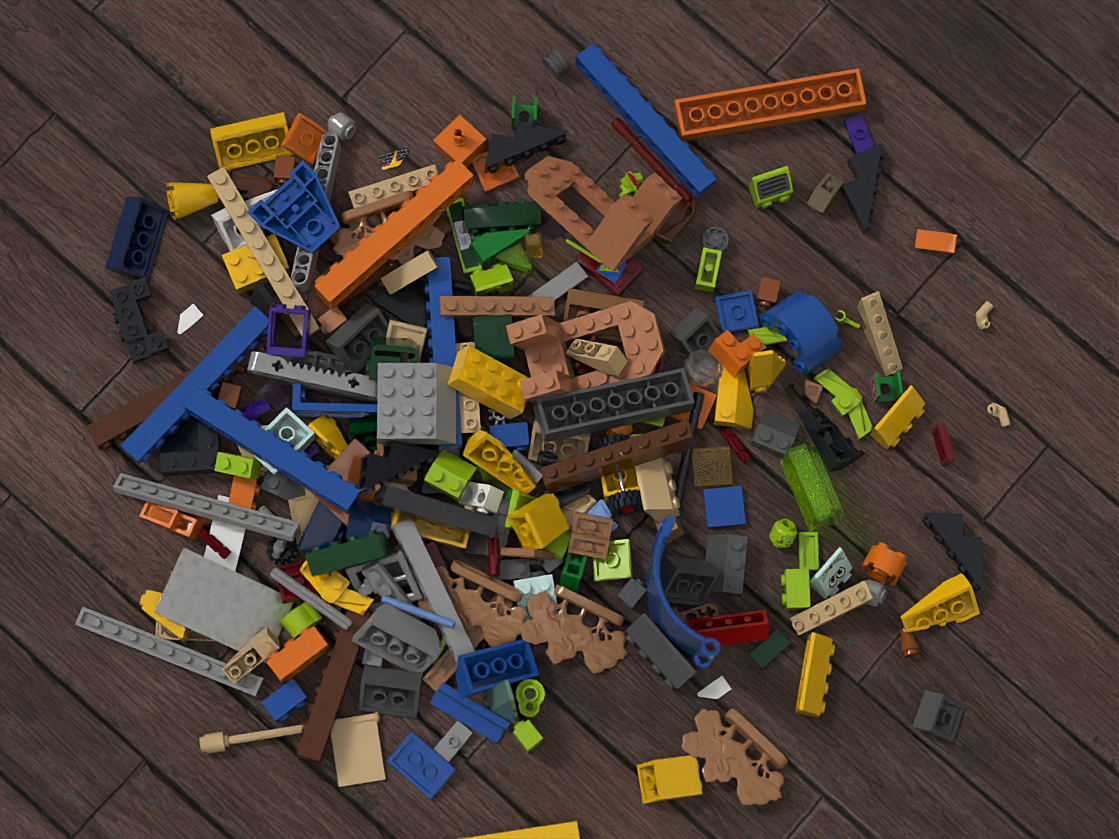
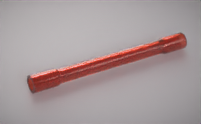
(625, 132)

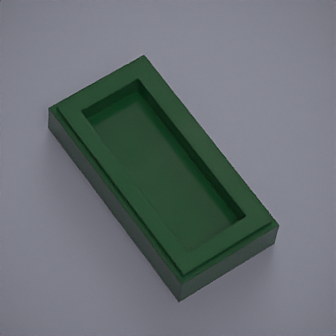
(769, 649)

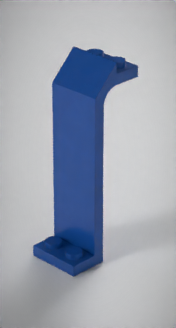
(335, 410)

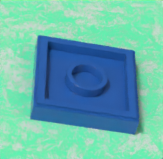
(736, 312)
(724, 507)

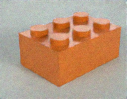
(297, 654)

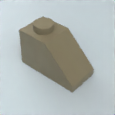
(824, 192)

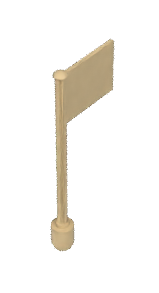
(353, 741)

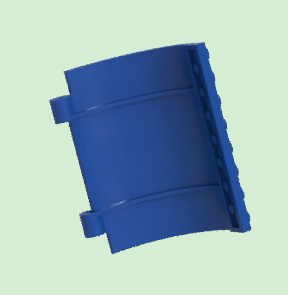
(666, 621)

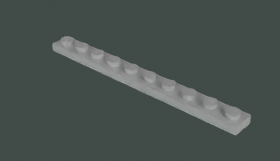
(206, 507)
(164, 650)

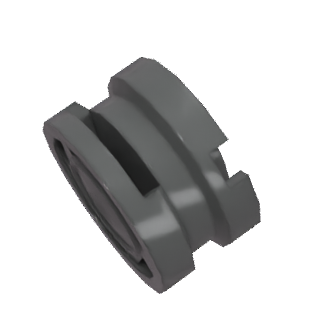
(555, 63)
(715, 238)

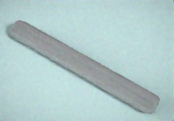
(311, 598)

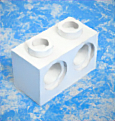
(481, 498)

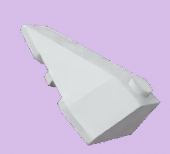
(227, 227)

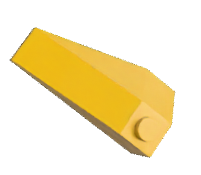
(764, 370)
(733, 401)
(328, 435)
(497, 460)
(946, 603)

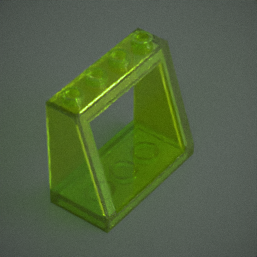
(812, 487)

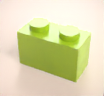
(708, 270)
(238, 465)
(796, 589)
(527, 735)

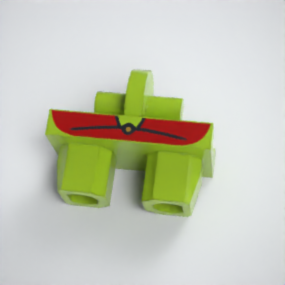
(630, 184)

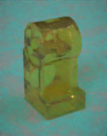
(533, 245)

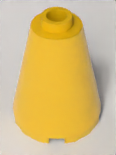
(189, 198)

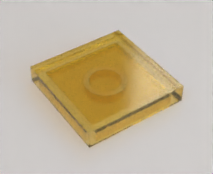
(712, 466)

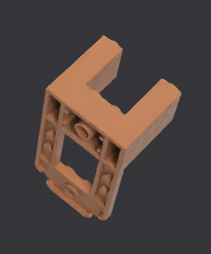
(627, 222)
(547, 347)

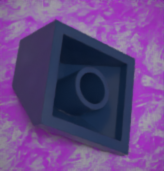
(366, 518)

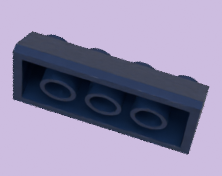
(136, 238)
(322, 529)

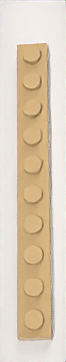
(259, 246)

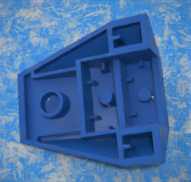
(298, 211)

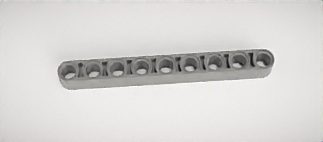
(321, 169)
(432, 586)

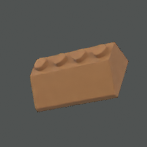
(585, 302)

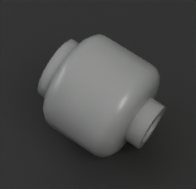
(342, 126)
(877, 591)

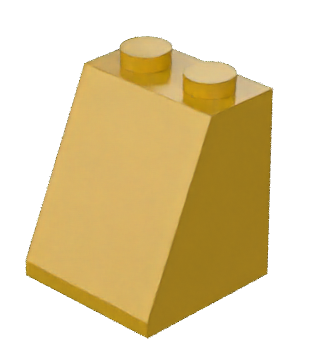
(539, 522)
(149, 602)
(669, 779)

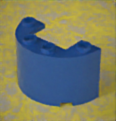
(807, 328)

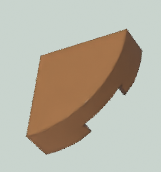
(812, 391)

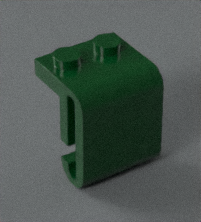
(492, 336)
(388, 350)

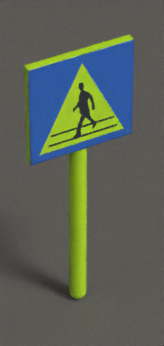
(602, 269)

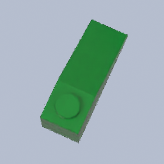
(488, 245)
(573, 571)

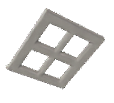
(399, 556)

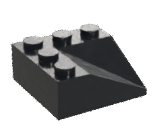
(190, 449)

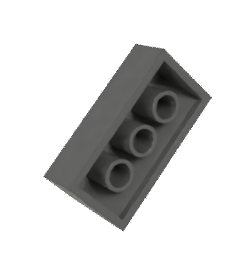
(659, 652)

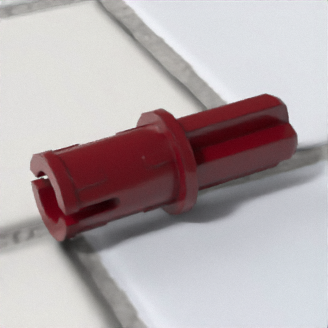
(493, 557)

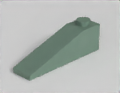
(501, 702)

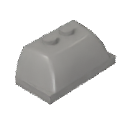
(399, 639)

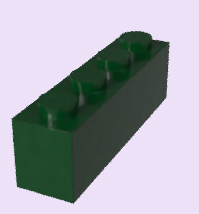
(501, 217)
(350, 553)

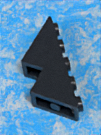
(526, 141)
(861, 190)
(395, 461)
(964, 550)

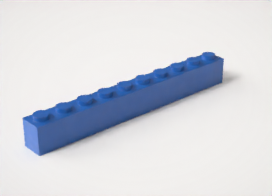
(645, 121)
(442, 329)
(206, 375)
(272, 450)

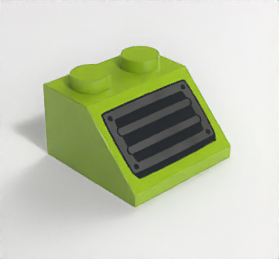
(771, 187)

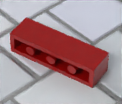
(732, 627)

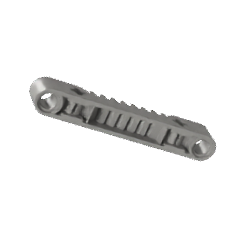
(265, 364)

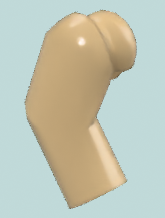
(981, 315)
(999, 412)

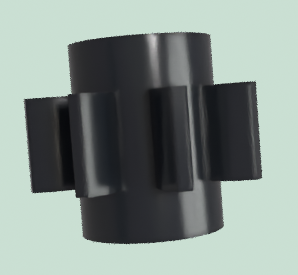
(546, 457)

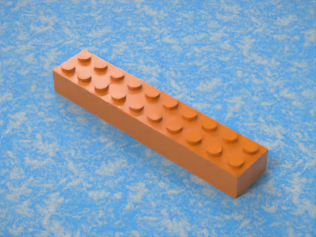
(769, 105)
(393, 234)

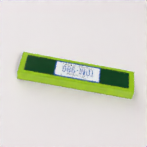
(462, 240)

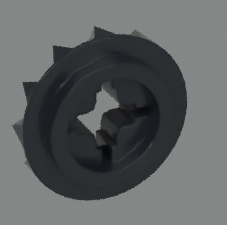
(288, 557)

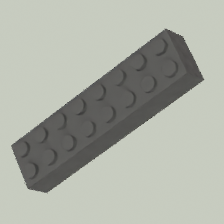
(613, 405)

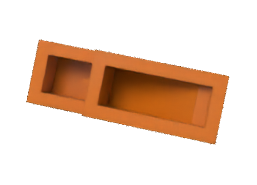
(171, 520)

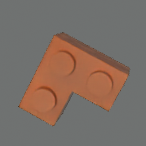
(733, 354)

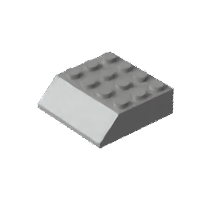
(415, 404)

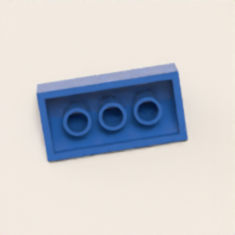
(488, 667)

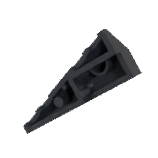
(831, 445)

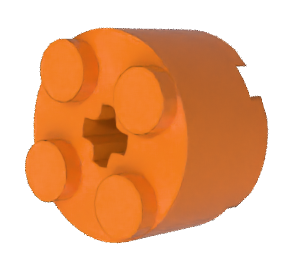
(884, 564)

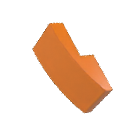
(936, 241)

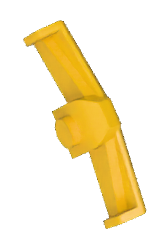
(334, 591)

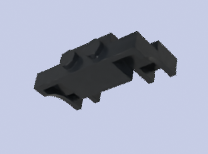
(132, 324)

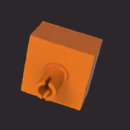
(460, 142)

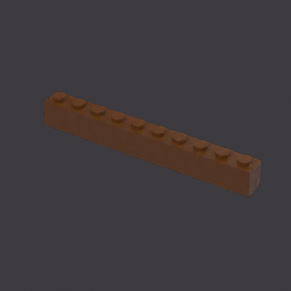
(130, 416)

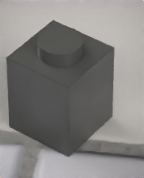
(632, 593)

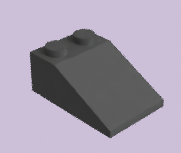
(281, 487)

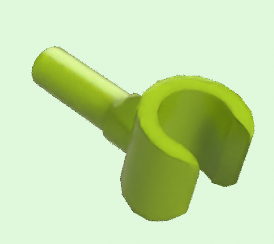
(846, 320)

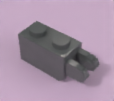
(518, 569)

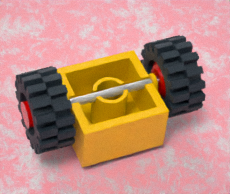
(620, 488)

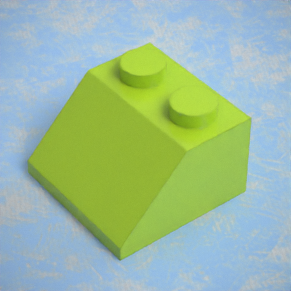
(492, 280)
(450, 475)

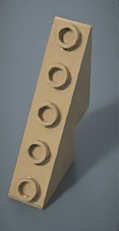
(407, 182)
(879, 333)
(468, 406)
(302, 510)
(832, 608)

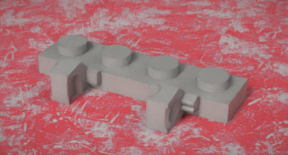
(381, 581)

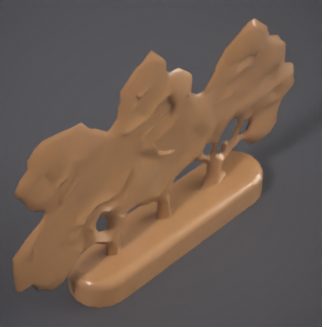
(428, 238)
(475, 611)
(567, 632)
(729, 759)

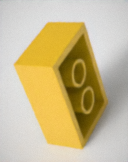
(245, 269)

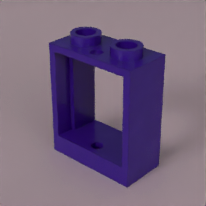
(272, 323)

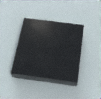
(263, 301)

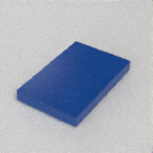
(421, 765)

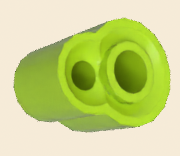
(300, 618)
(529, 697)

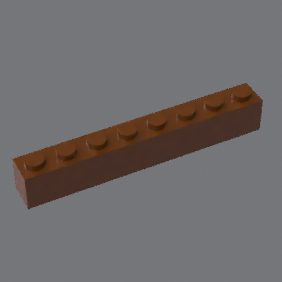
(618, 456)
(331, 691)

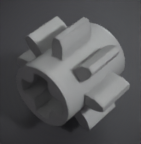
(497, 419)

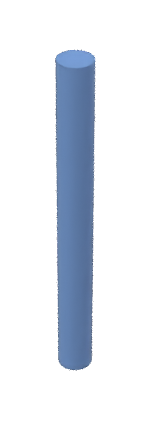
(418, 611)

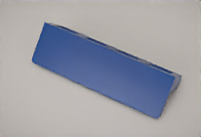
(469, 712)

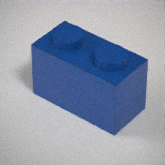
(512, 436)
(285, 701)

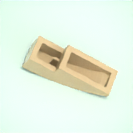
(409, 272)

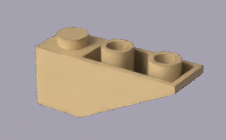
(598, 355)
(251, 655)

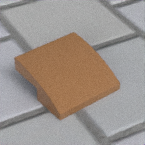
(590, 535)

